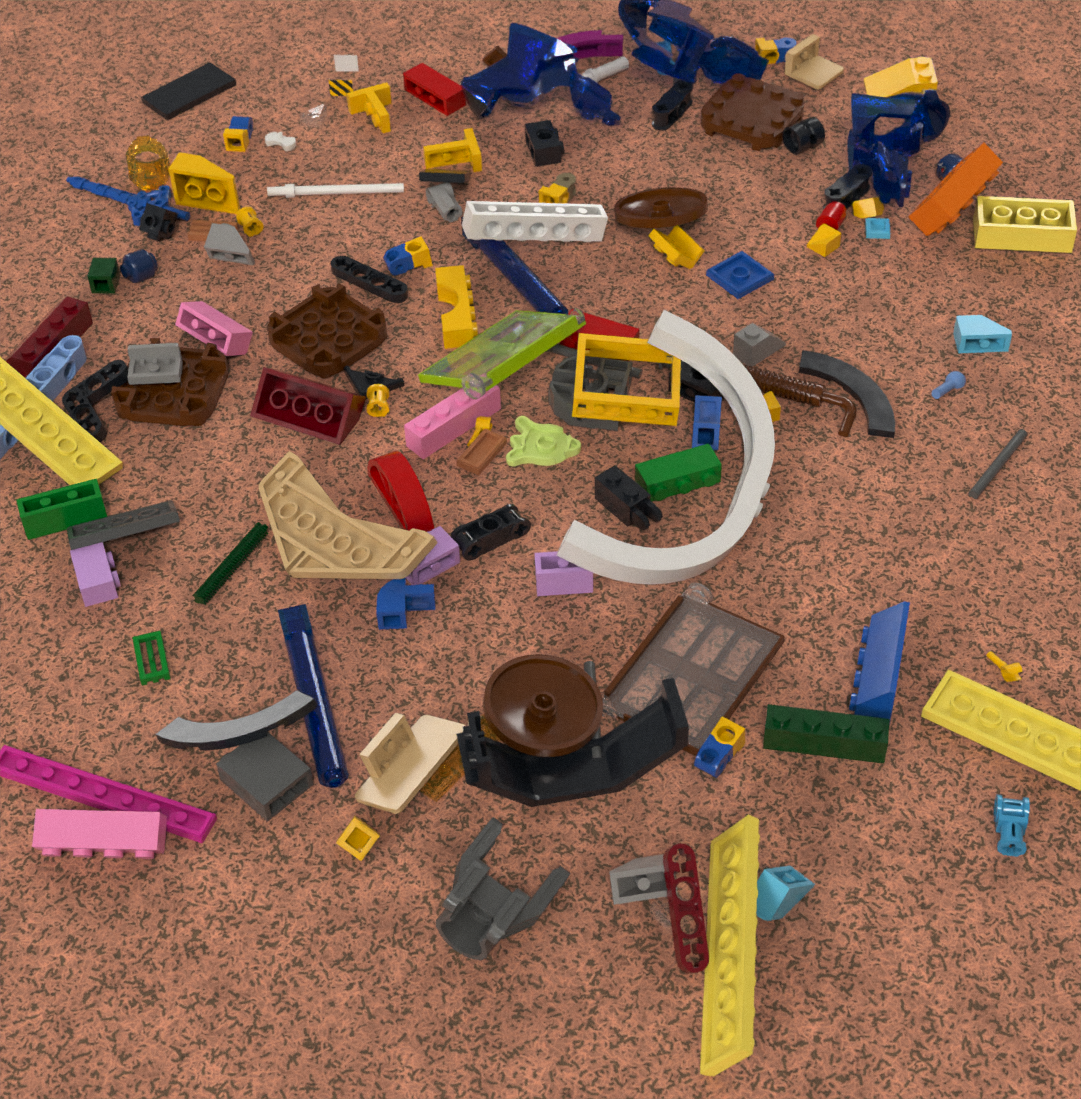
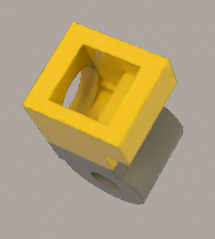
(560, 191)

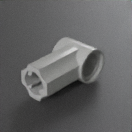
(443, 199)

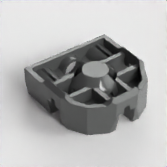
(610, 374)

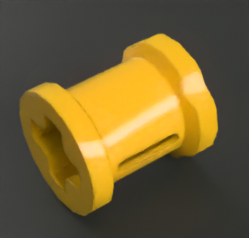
(246, 221)
(375, 401)

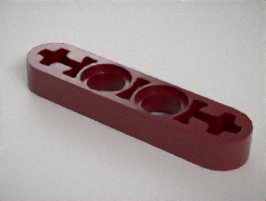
(680, 908)

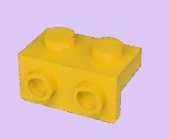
(678, 246)

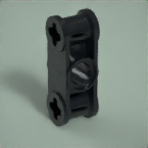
(672, 105)
(849, 186)
(490, 531)

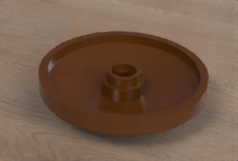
(661, 207)
(542, 705)

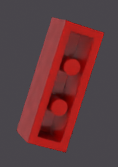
(434, 89)
(600, 326)

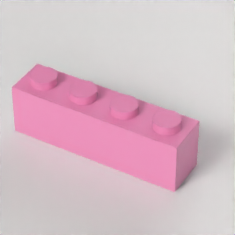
(448, 420)
(99, 832)

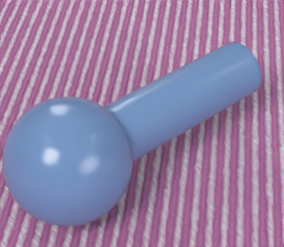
(953, 380)

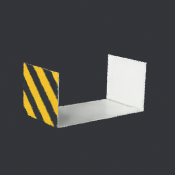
(343, 63)

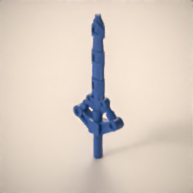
(134, 201)

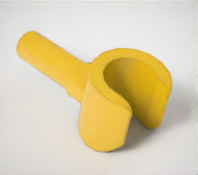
(481, 424)
(1008, 672)

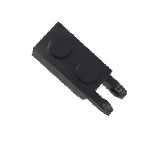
(625, 498)

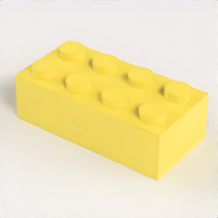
(1024, 224)

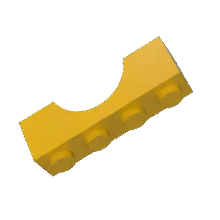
(457, 323)

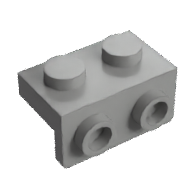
(154, 363)

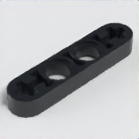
(346, 269)

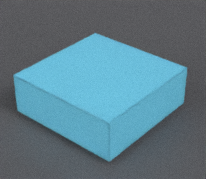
(877, 228)

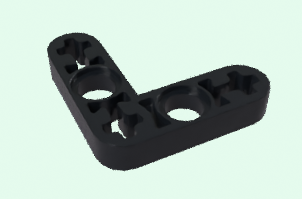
(87, 397)

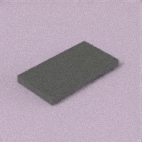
(122, 524)

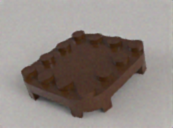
(752, 111)
(327, 331)
(177, 402)

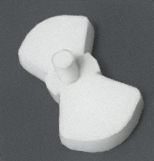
(275, 138)

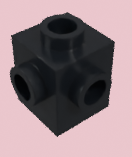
(158, 222)

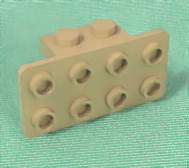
(404, 759)

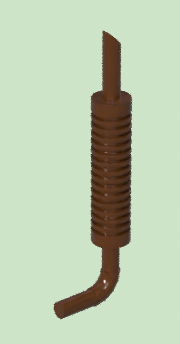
(807, 392)

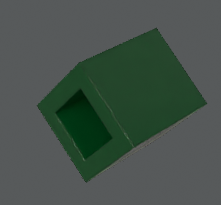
(104, 275)

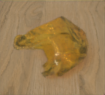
(151, 174)

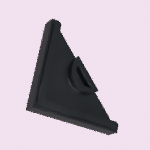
(363, 380)

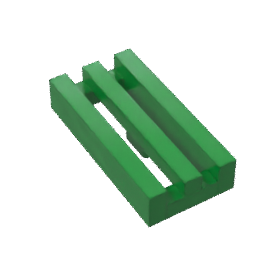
(154, 675)

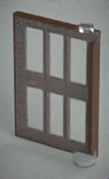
(707, 653)

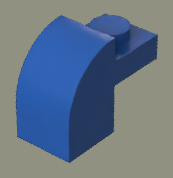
(707, 421)
(397, 598)

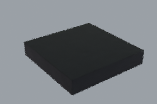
(444, 175)

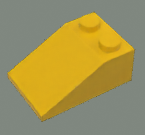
(903, 77)
(203, 184)

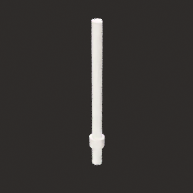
(291, 190)

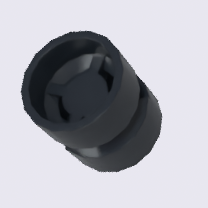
(803, 135)

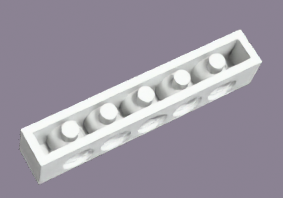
(534, 221)

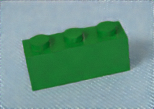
(679, 472)
(61, 508)

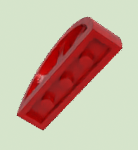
(401, 491)

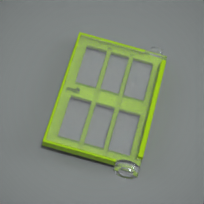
(501, 350)

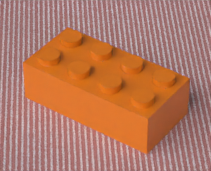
(956, 190)

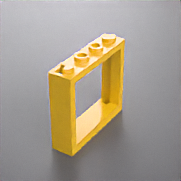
(625, 407)

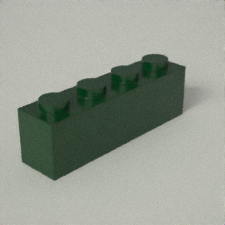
(826, 733)

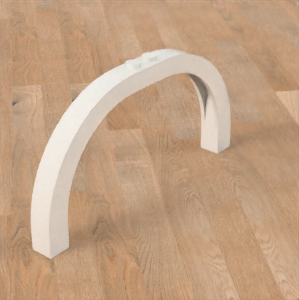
(668, 565)

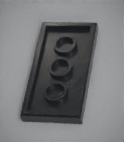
(188, 91)

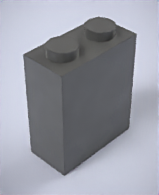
(265, 775)

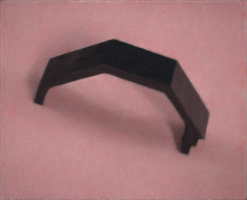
(537, 781)

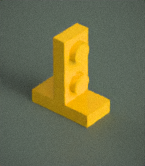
(372, 102)
(454, 152)

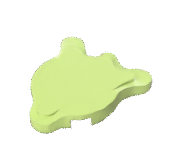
(540, 444)

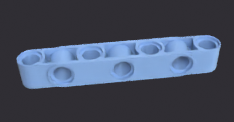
(51, 376)

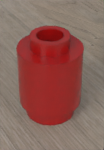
(832, 215)

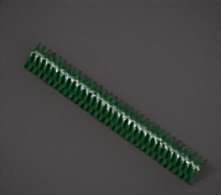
(230, 563)

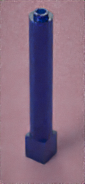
(519, 275)
(310, 680)

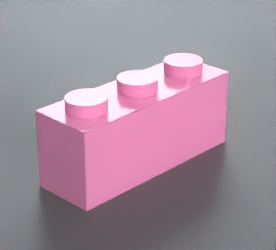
(213, 327)

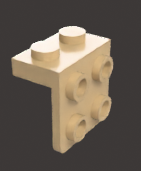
(808, 67)

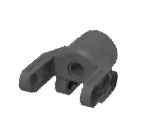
(483, 910)

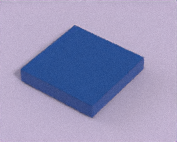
(740, 274)

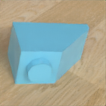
(980, 335)
(780, 891)

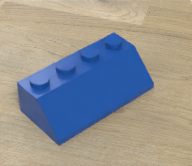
(880, 662)

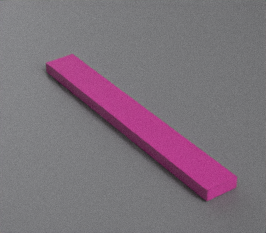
(102, 792)

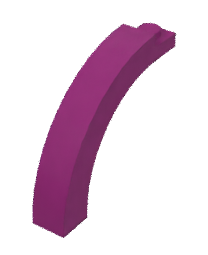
(594, 44)

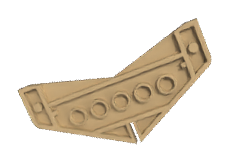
(326, 543)

